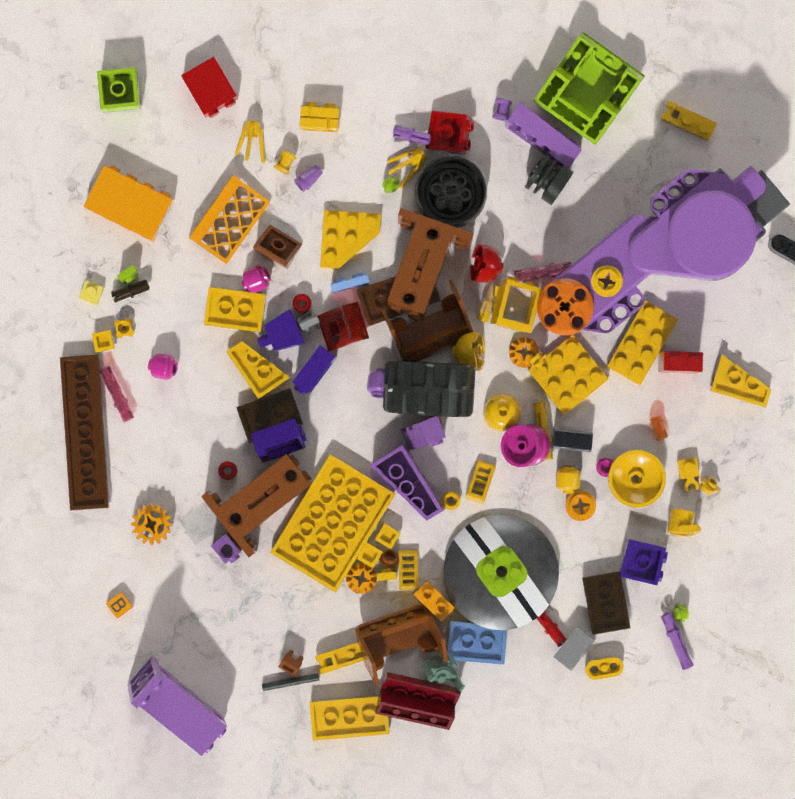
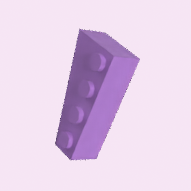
(542, 136)

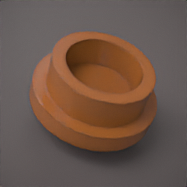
(389, 559)

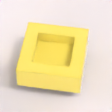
(91, 292)

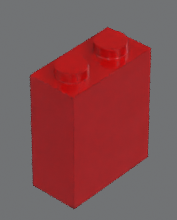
(210, 87)
(680, 362)

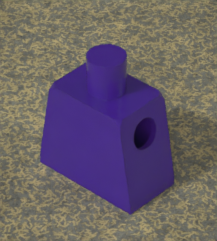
(281, 333)

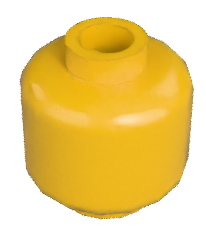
(568, 479)

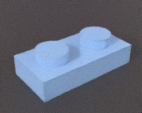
(356, 281)

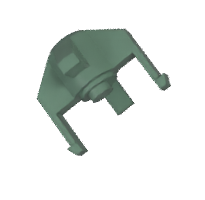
(438, 670)

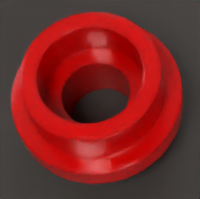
(297, 298)
(223, 475)

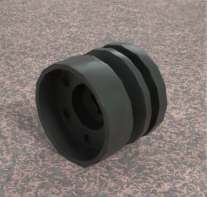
(548, 179)

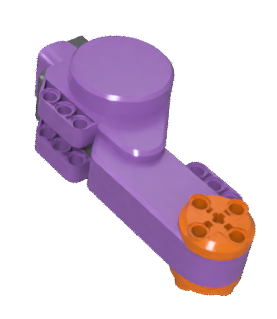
(695, 236)

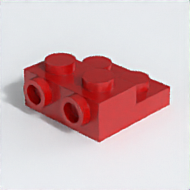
(450, 132)

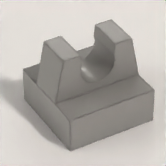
(307, 320)

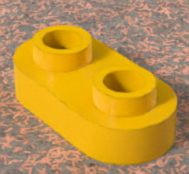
(604, 668)

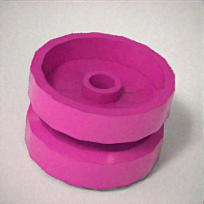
(525, 445)

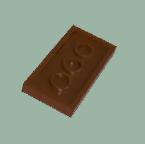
(375, 297)

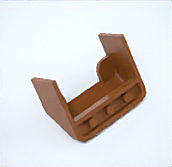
(432, 334)
(397, 633)

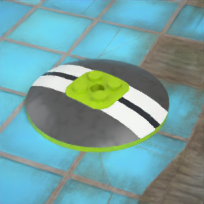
(497, 600)

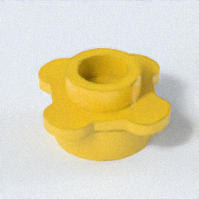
(119, 328)
(538, 360)
(709, 485)

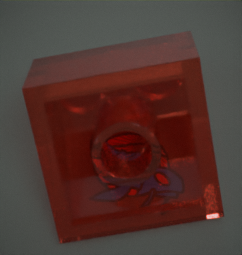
(343, 326)

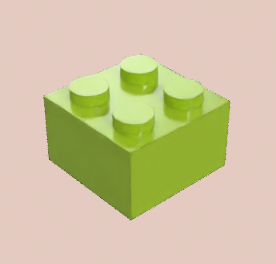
(119, 90)

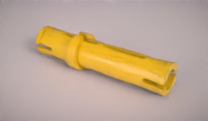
(541, 420)

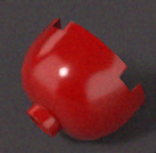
(486, 264)

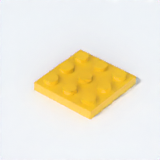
(568, 375)

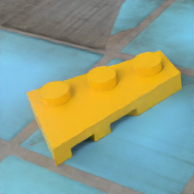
(738, 384)

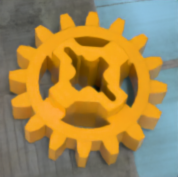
(144, 527)

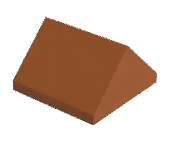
(277, 246)

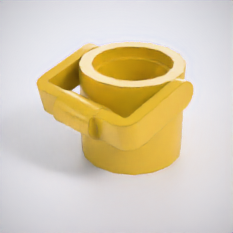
(682, 523)

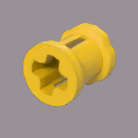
(284, 162)

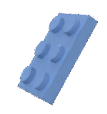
(476, 643)

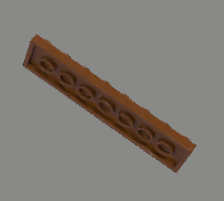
(84, 432)

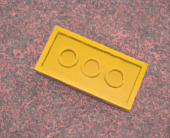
(642, 343)
(347, 718)

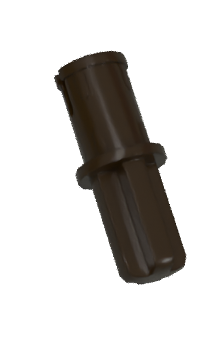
(130, 290)

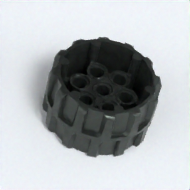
(429, 388)

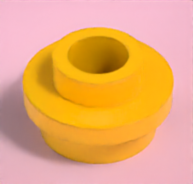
(451, 494)

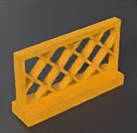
(213, 214)

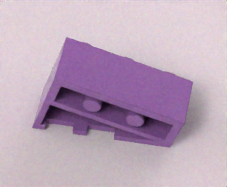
(423, 433)

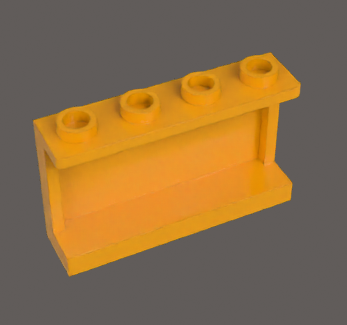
(128, 202)

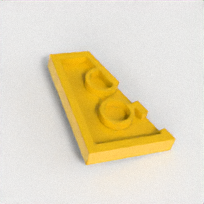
(256, 370)

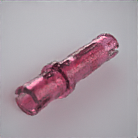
(541, 271)
(118, 397)

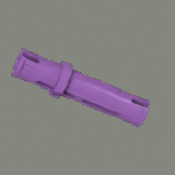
(679, 646)

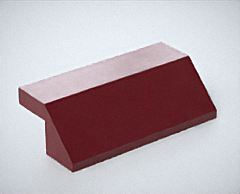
(417, 701)

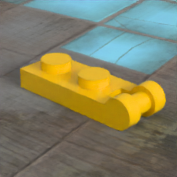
(689, 121)
(340, 657)

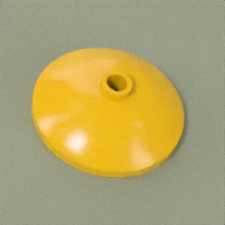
(650, 483)

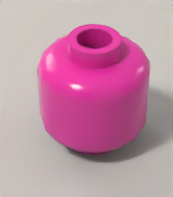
(256, 279)
(163, 366)

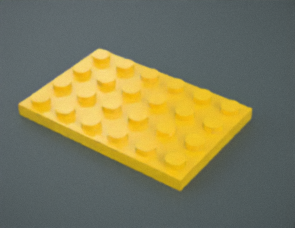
(332, 523)

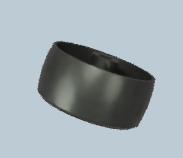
(456, 168)

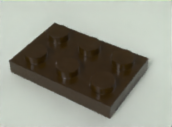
(268, 412)
(606, 602)

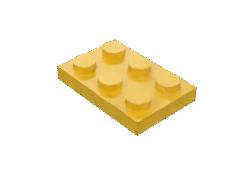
(234, 309)

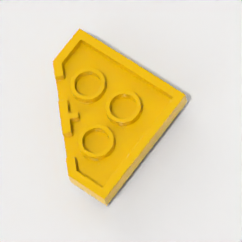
(346, 235)

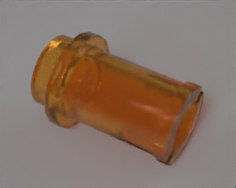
(658, 427)

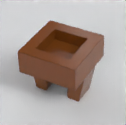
(289, 664)

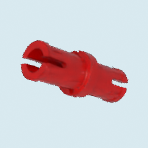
(551, 629)

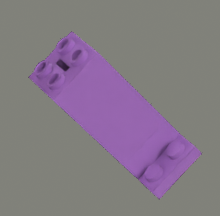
(176, 707)

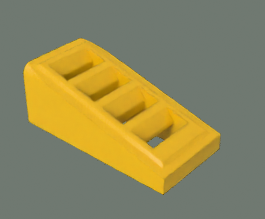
(475, 497)
(404, 586)

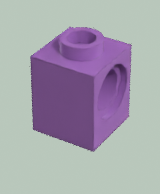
(218, 545)

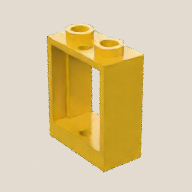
(500, 303)

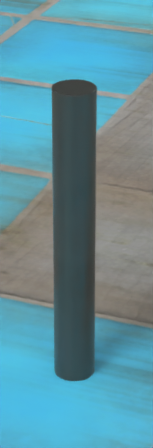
(290, 682)

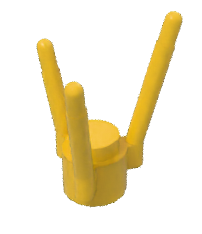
(251, 130)
(415, 157)

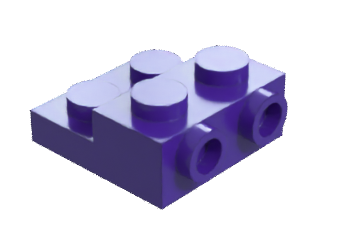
(643, 562)

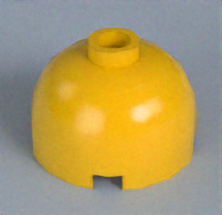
(470, 350)
(502, 412)

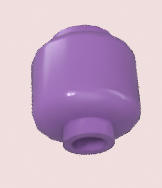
(375, 383)

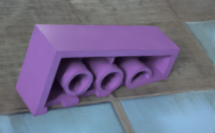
(408, 480)

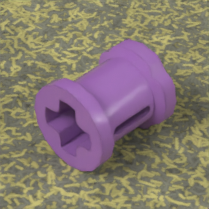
(502, 109)

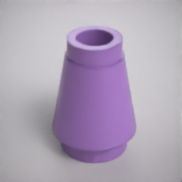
(307, 178)

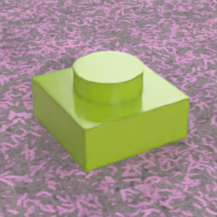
(128, 274)

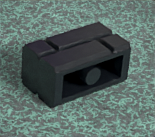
(572, 440)

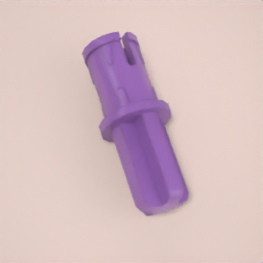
(411, 135)

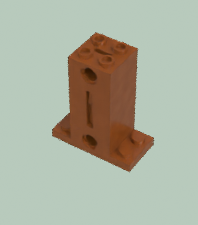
(422, 262)
(259, 500)

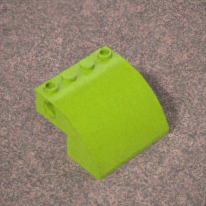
(589, 88)

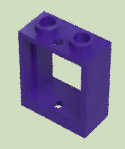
(313, 370)
(279, 440)

